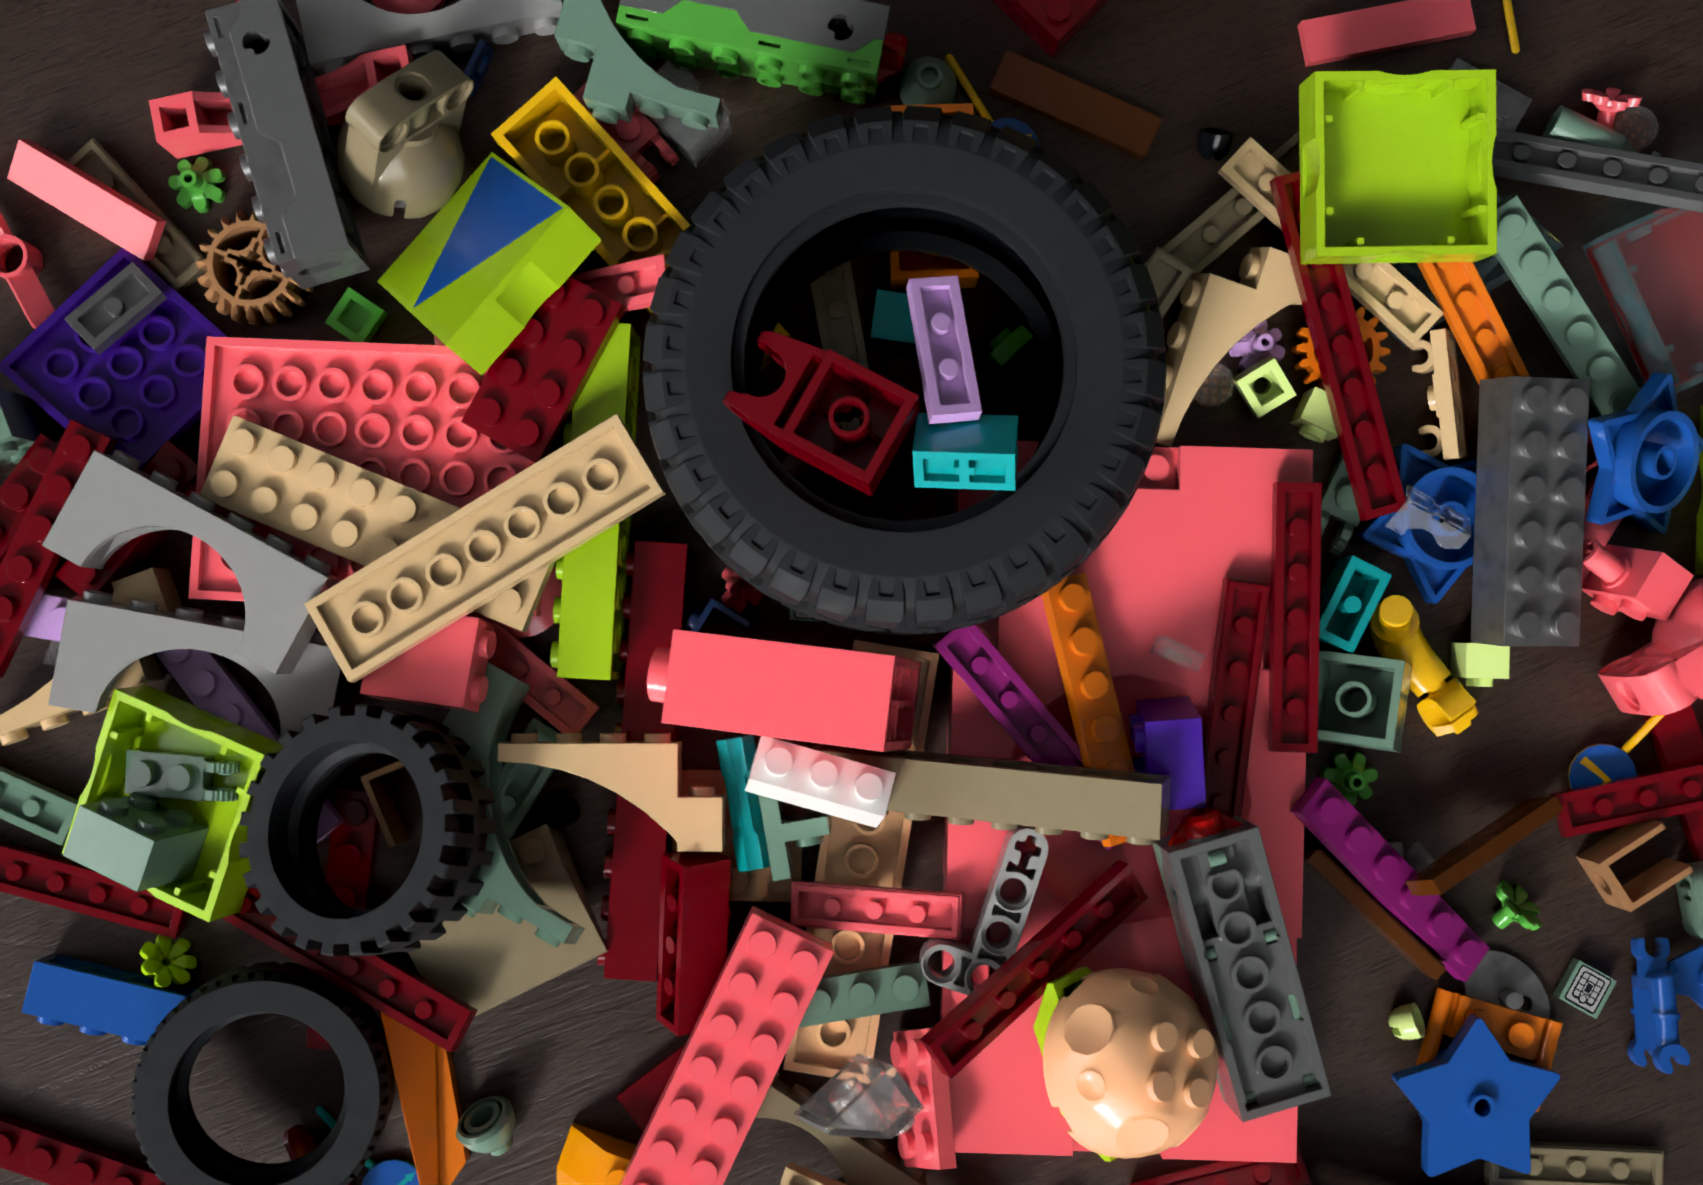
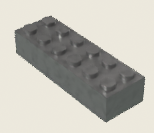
(1529, 511)

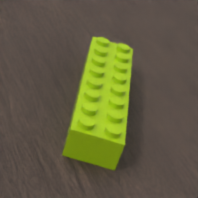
(596, 571)

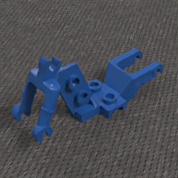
(1655, 1002)

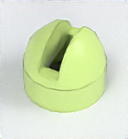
(1407, 1022)

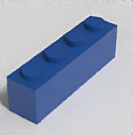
(99, 998)

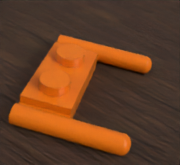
(1514, 1029)

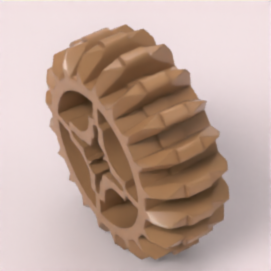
(250, 282)

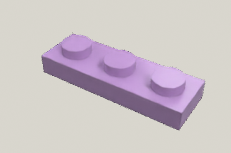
(943, 349)

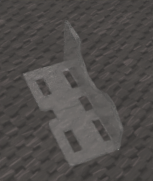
(1414, 518)

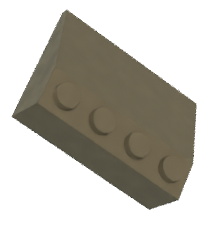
(495, 959)

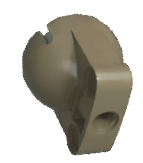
(404, 139)

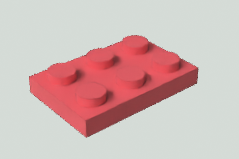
(931, 1137)

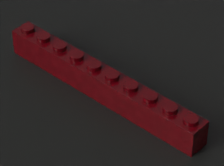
(634, 866)

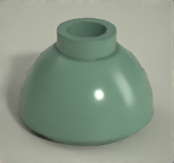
(927, 82)
(487, 1126)

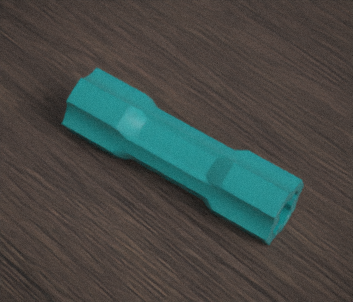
(748, 838)

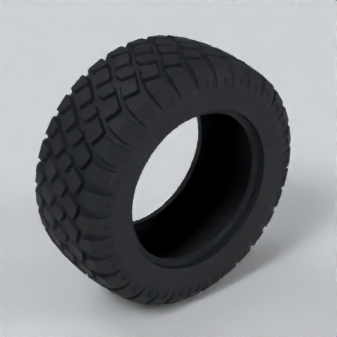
(942, 191)

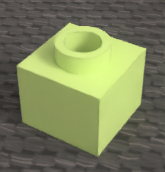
(1277, 390)
(1315, 416)
(1479, 663)

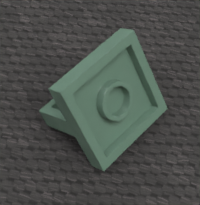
(780, 829)

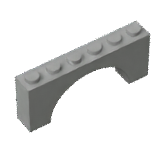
(345, 29)
(122, 502)
(107, 636)

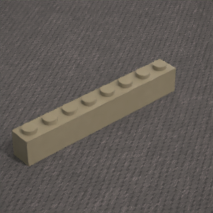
(1022, 794)

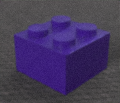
(1171, 743)

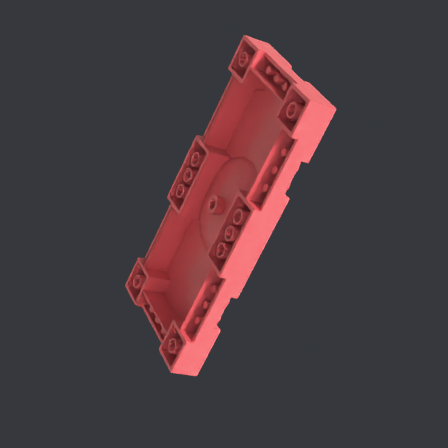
(1155, 574)

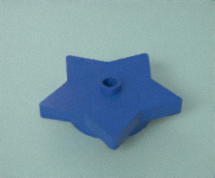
(1643, 458)
(1452, 485)
(1475, 1102)

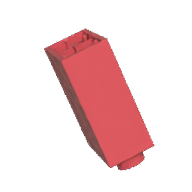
(786, 690)

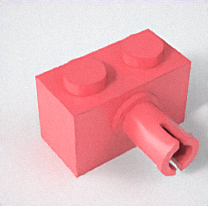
(1633, 580)

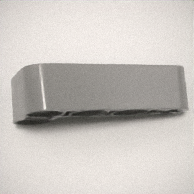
(994, 909)

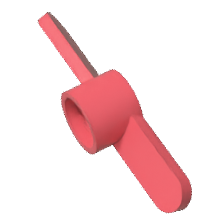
(25, 279)

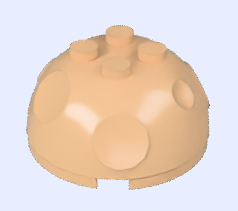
(1129, 1063)

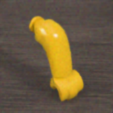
(1398, 636)

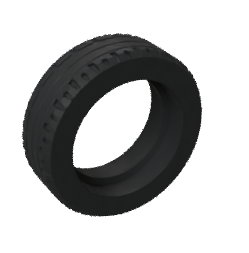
(162, 1104)

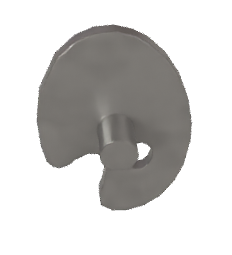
(1505, 982)

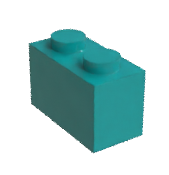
(1349, 602)

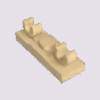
(1444, 396)

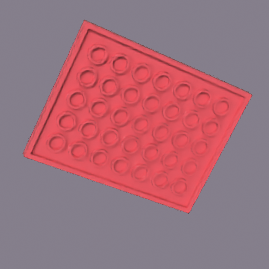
(360, 401)

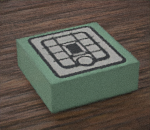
(1584, 988)

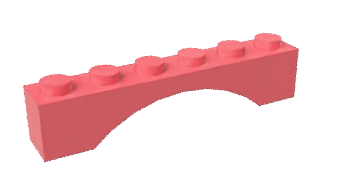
(199, 122)

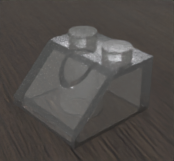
(862, 1101)

